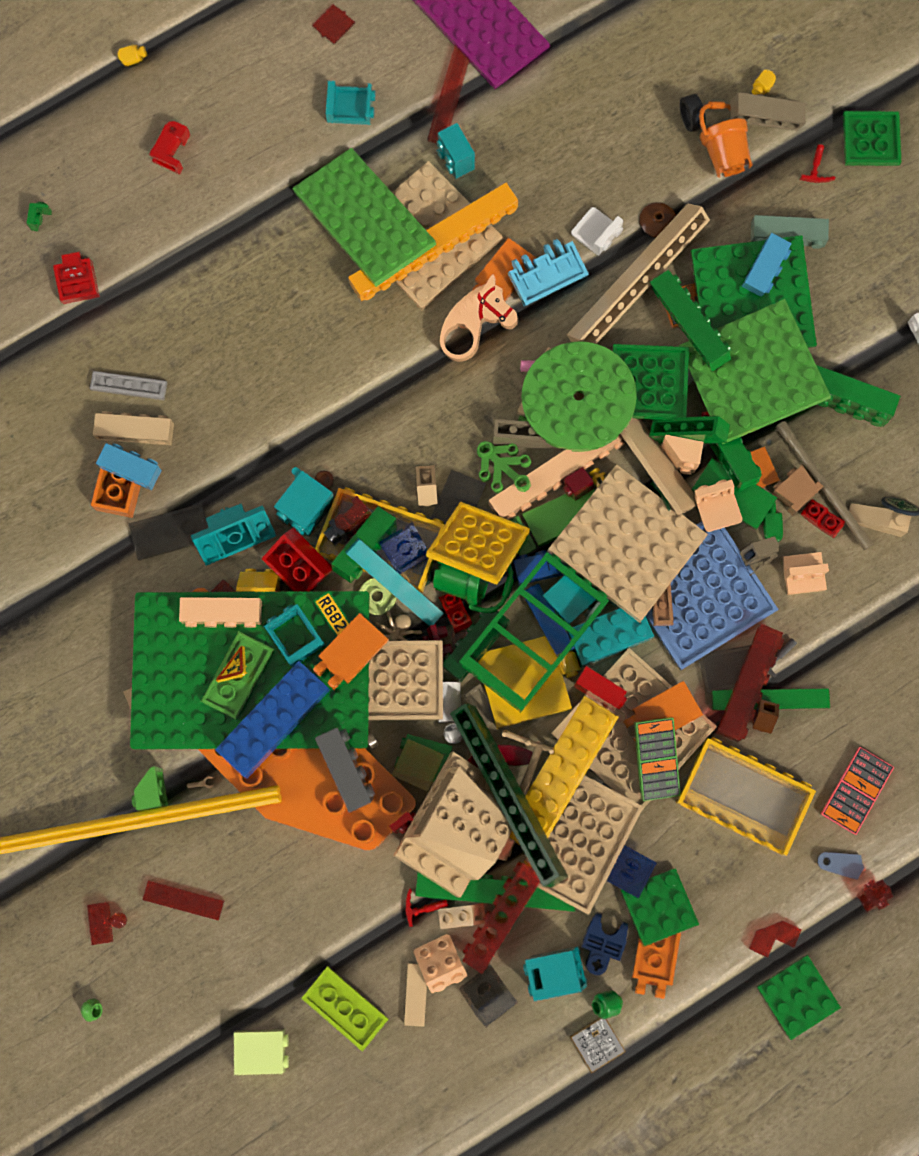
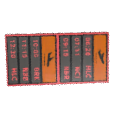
(857, 790)

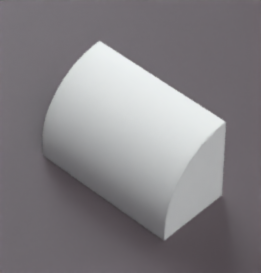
(451, 700)

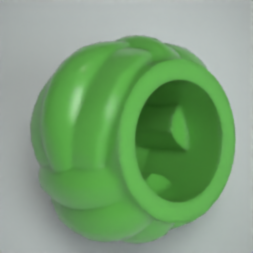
(91, 1010)

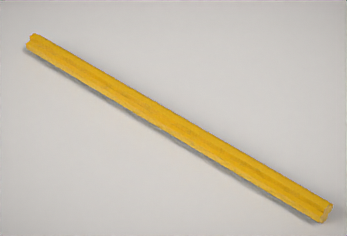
(140, 819)

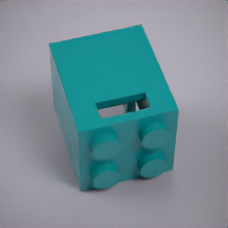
(304, 503)
(555, 974)

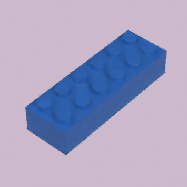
(272, 720)

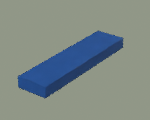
(554, 633)

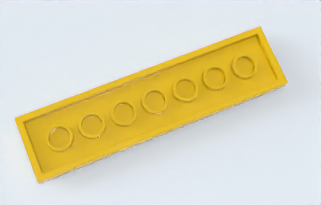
(569, 762)

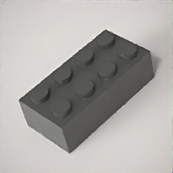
(345, 768)

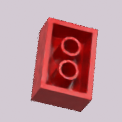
(297, 562)

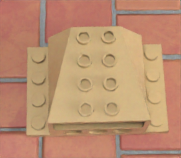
(455, 829)

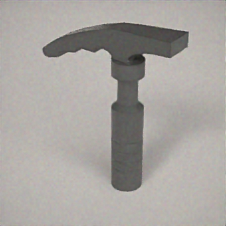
(781, 653)

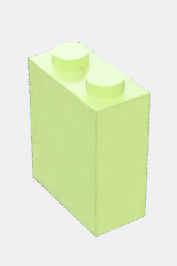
(260, 1052)

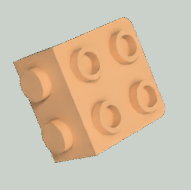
(718, 505)
(440, 963)

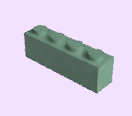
(814, 230)

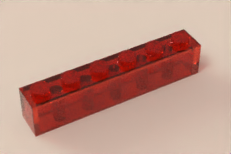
(749, 683)

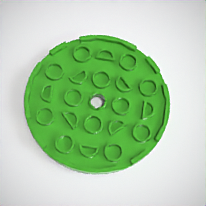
(583, 423)

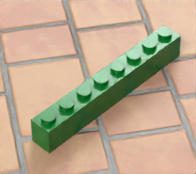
(486, 890)

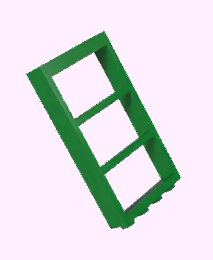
(493, 682)

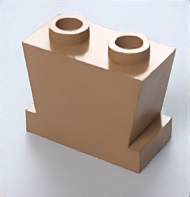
(796, 489)

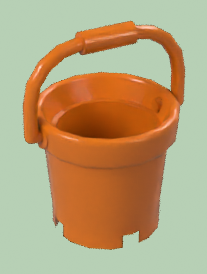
(726, 142)

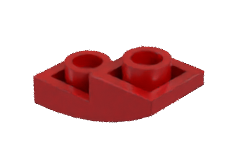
(822, 518)
(455, 612)

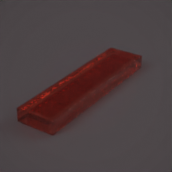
(183, 900)

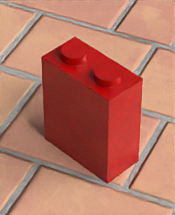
(601, 689)

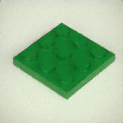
(872, 138)
(661, 908)
(798, 997)

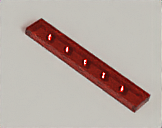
(449, 94)

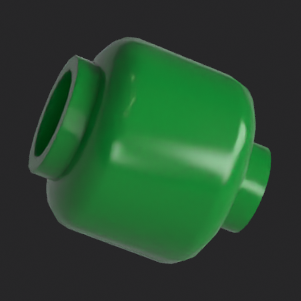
(607, 1004)

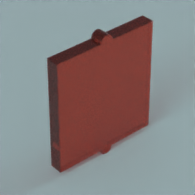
(333, 24)

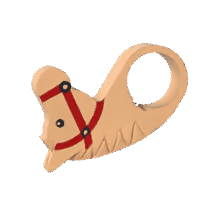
(478, 306)

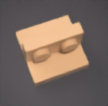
(804, 573)

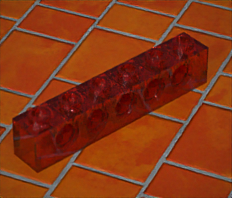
(478, 958)

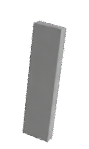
(128, 385)

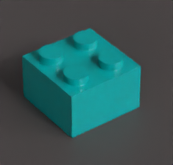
(455, 151)

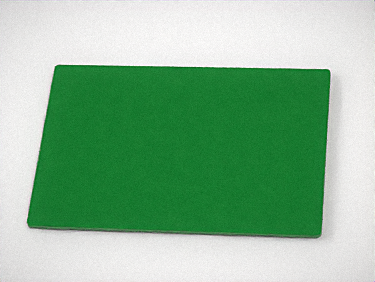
(179, 663)

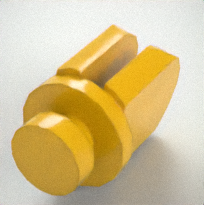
(131, 54)
(763, 82)
(596, 475)

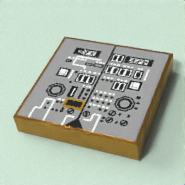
(597, 1044)

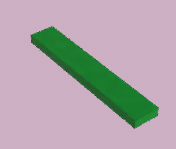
(784, 697)

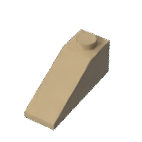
(880, 519)

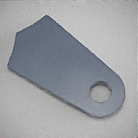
(842, 864)

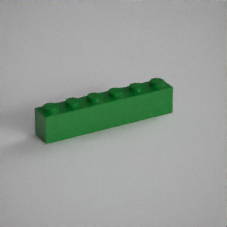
(690, 320)

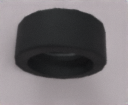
(690, 111)

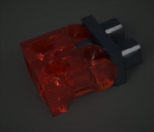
(348, 523)

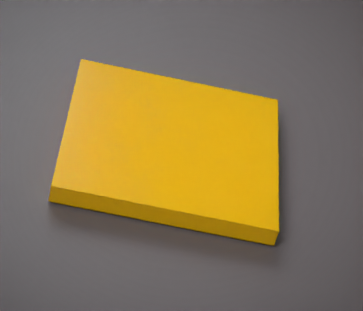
(478, 542)
(521, 675)

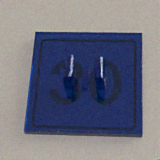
(631, 871)

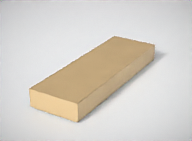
(415, 997)

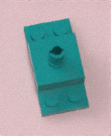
(232, 532)

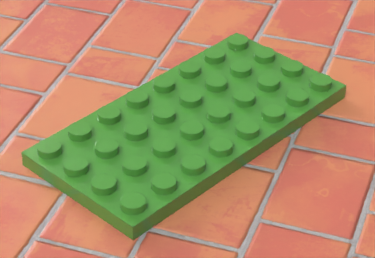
(364, 217)

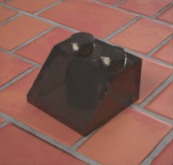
(488, 996)

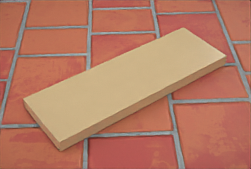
(659, 466)

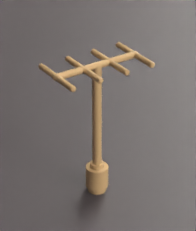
(508, 847)

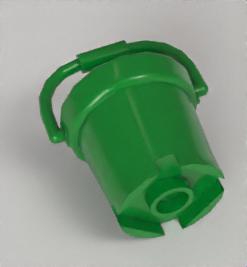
(468, 586)

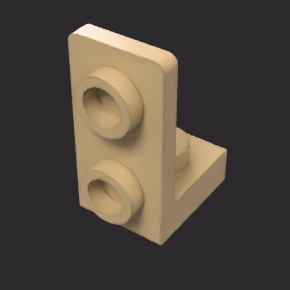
(461, 916)

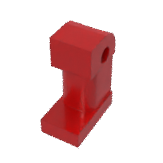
(168, 144)

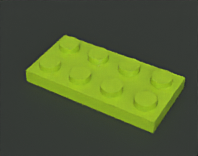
(345, 1008)

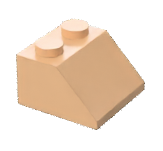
(683, 453)

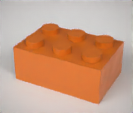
(115, 495)

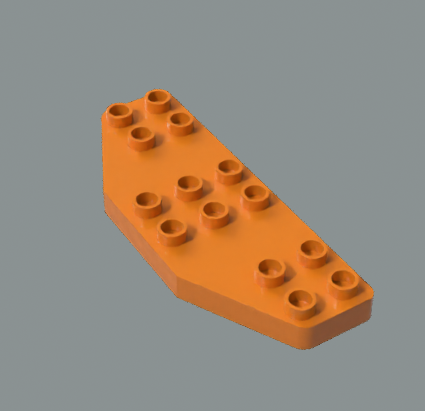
(313, 799)

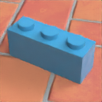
(767, 265)
(129, 465)

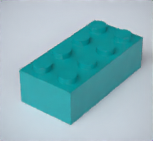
(609, 636)

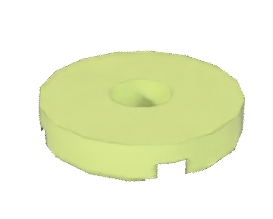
(381, 607)

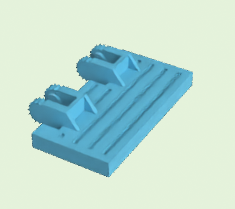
(549, 272)

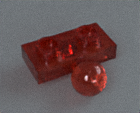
(101, 922)

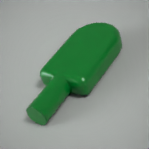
(773, 524)

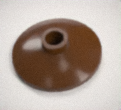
(648, 221)

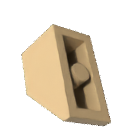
(426, 485)

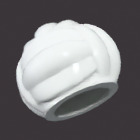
(452, 734)

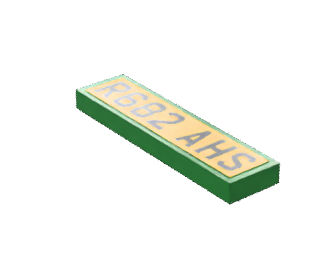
(331, 612)

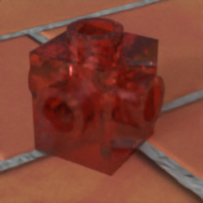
(875, 895)

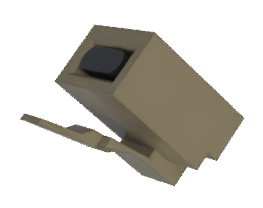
(760, 551)

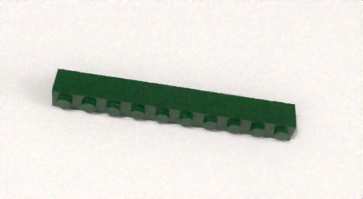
(509, 796)

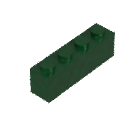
(451, 660)

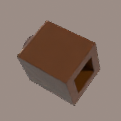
(766, 716)

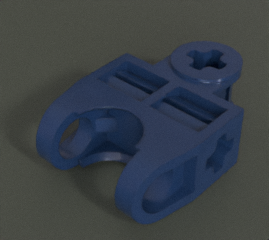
(616, 940)

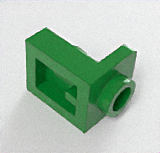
(35, 213)

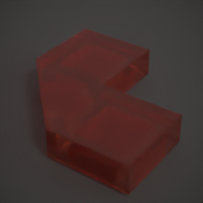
(765, 937)

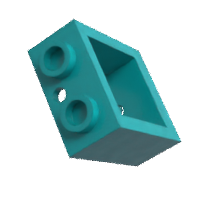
(289, 612)

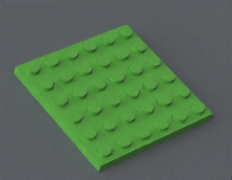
(767, 372)

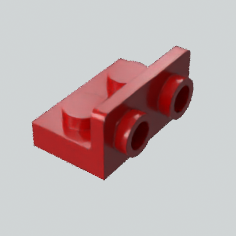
(402, 824)

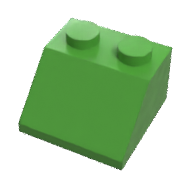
(150, 791)

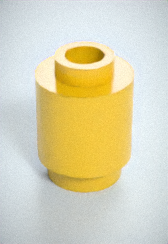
(570, 665)

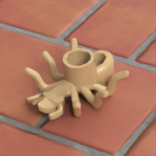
(398, 629)

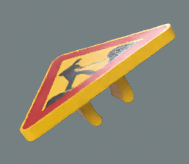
(235, 668)

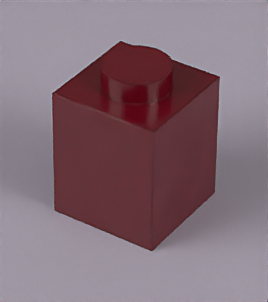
(578, 484)

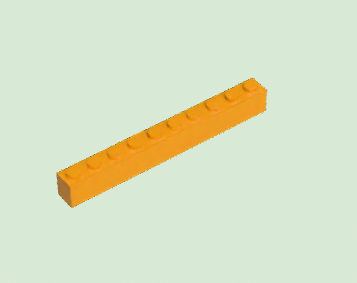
(447, 234)

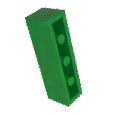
(705, 429)
(737, 463)
(375, 529)

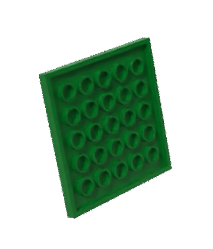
(722, 270)

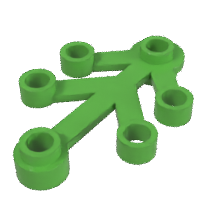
(501, 464)

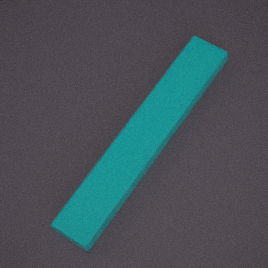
(394, 582)

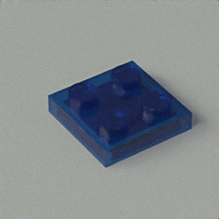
(404, 548)

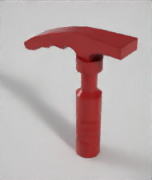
(813, 174)
(427, 908)

